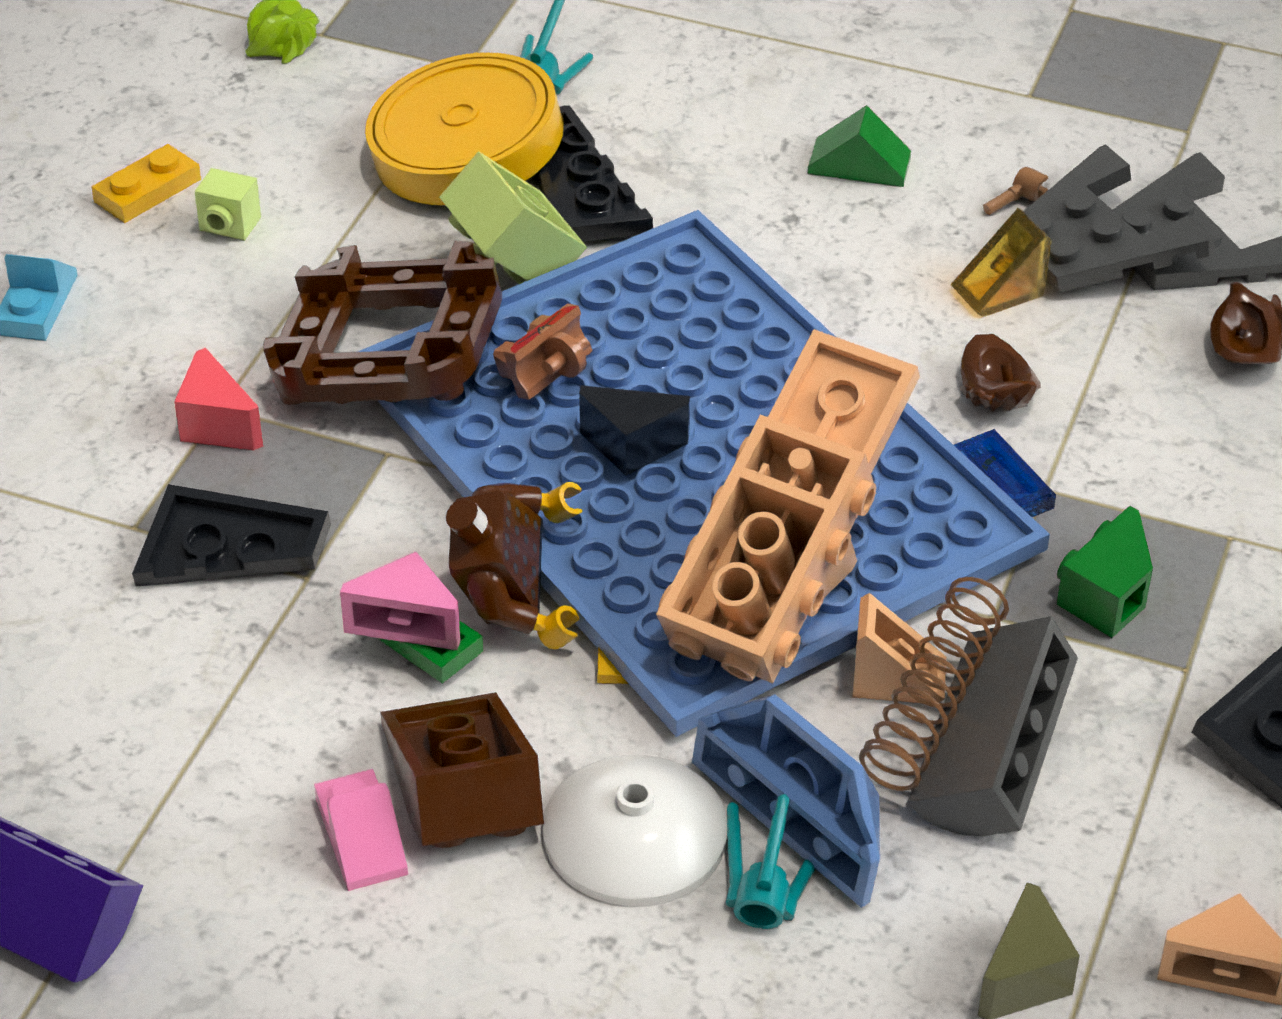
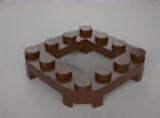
(438, 361)

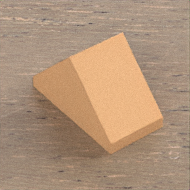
(885, 652)
(1225, 952)

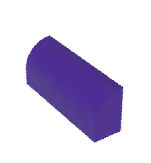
(60, 904)

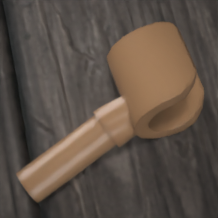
(1026, 183)

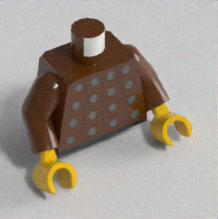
(499, 554)

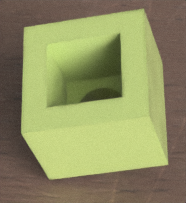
(228, 204)

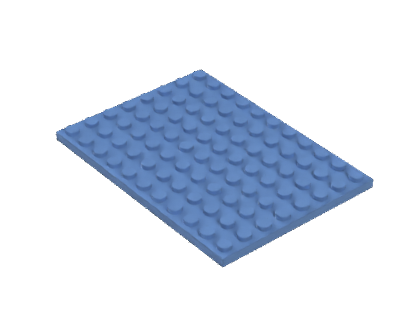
(707, 323)

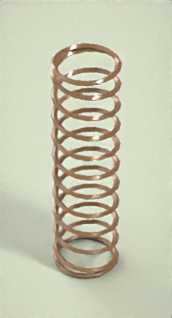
(908, 733)

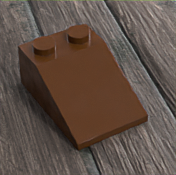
(464, 770)

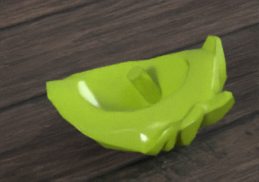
(280, 29)

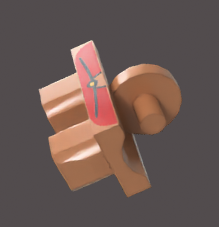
(546, 352)

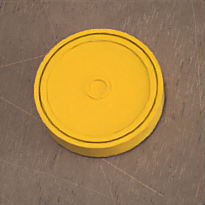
(452, 109)

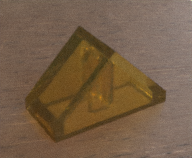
(1007, 268)

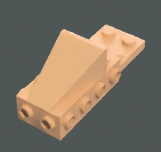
(787, 510)

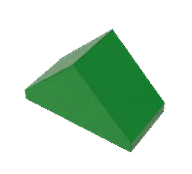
(861, 151)

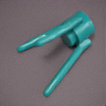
(546, 59)
(762, 893)

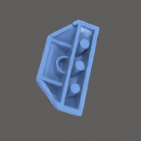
(833, 806)

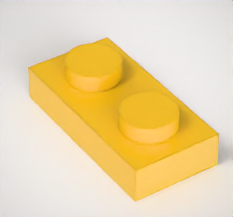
(146, 183)

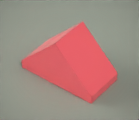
(215, 407)

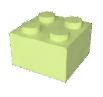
(509, 220)

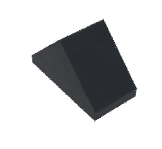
(633, 425)

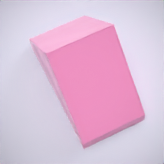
(402, 604)

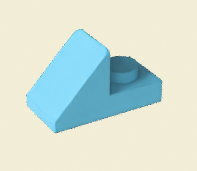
(34, 295)

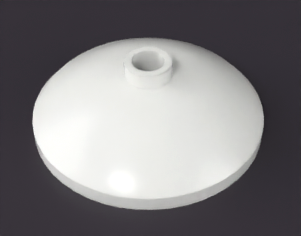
(635, 830)

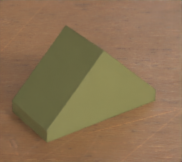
(1031, 961)

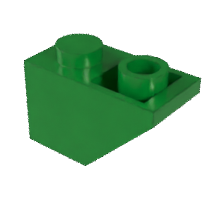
(1109, 575)

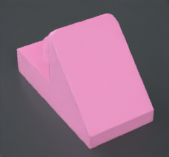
(362, 828)

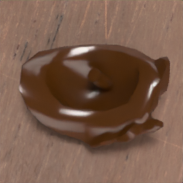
(1248, 327)
(996, 374)

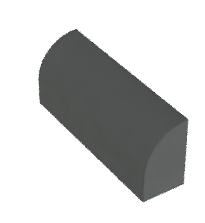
(1000, 733)

